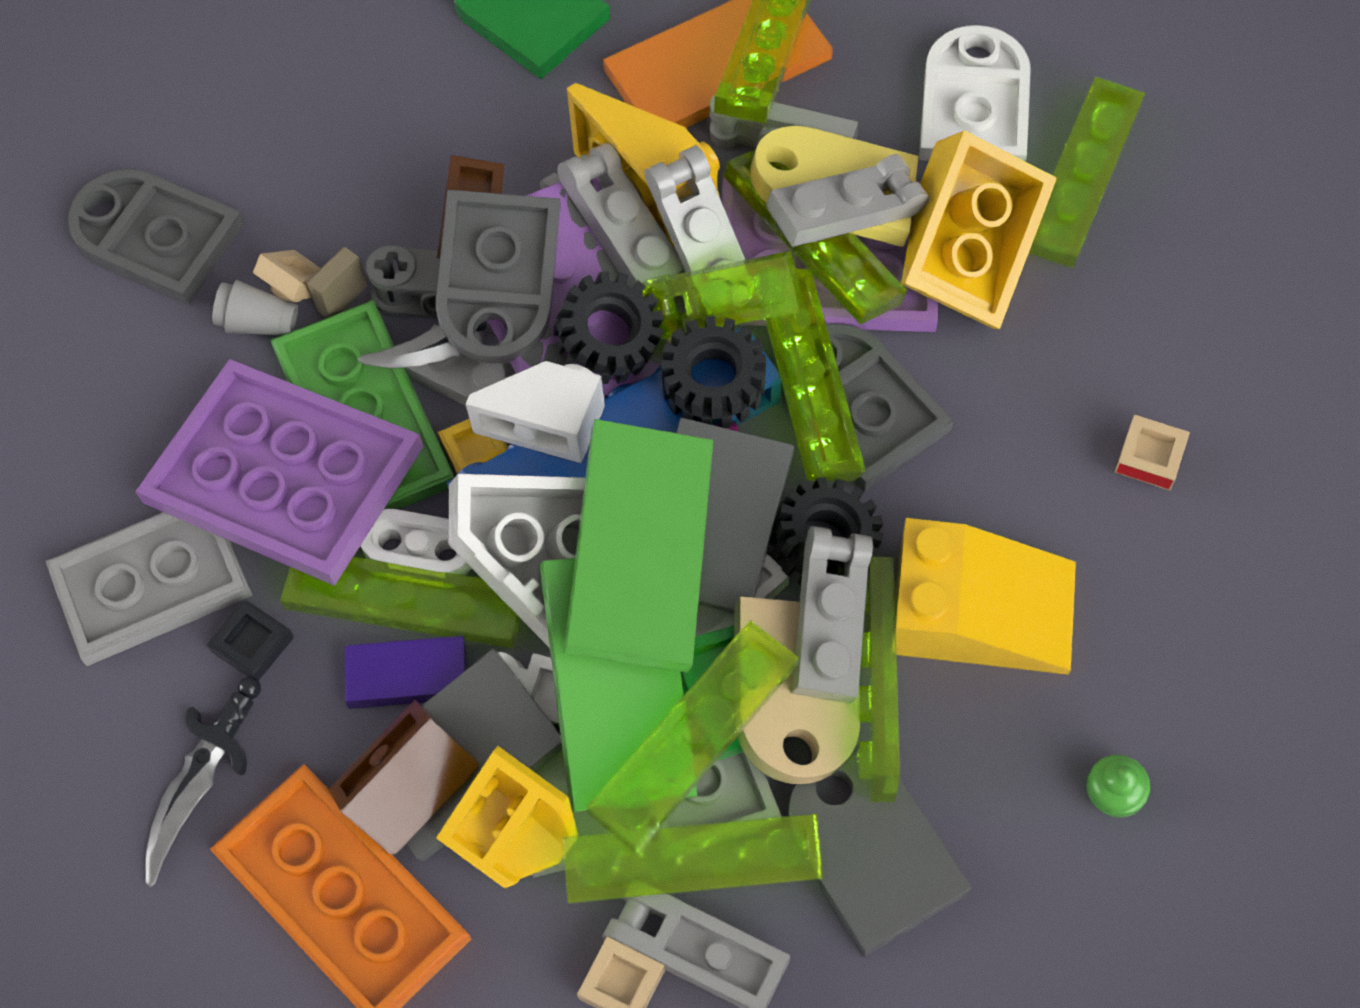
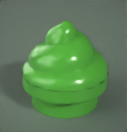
(1118, 786)

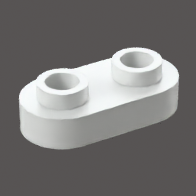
(421, 541)

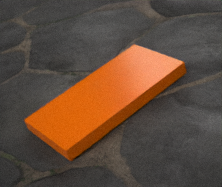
(684, 65)
(340, 895)

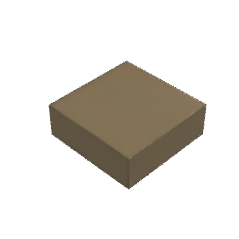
(337, 283)

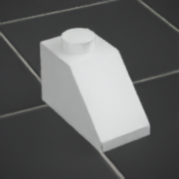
(541, 409)

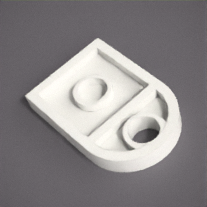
(976, 93)

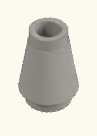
(252, 311)

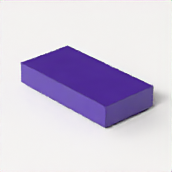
(401, 670)

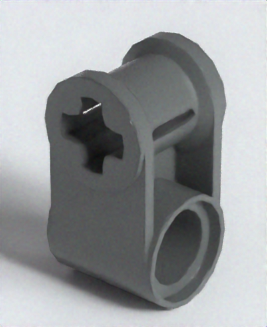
(412, 286)

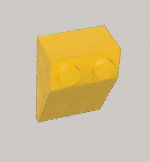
(637, 137)
(975, 228)
(982, 599)

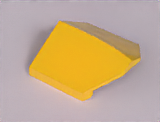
(509, 821)

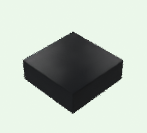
(250, 640)

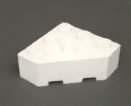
(509, 528)

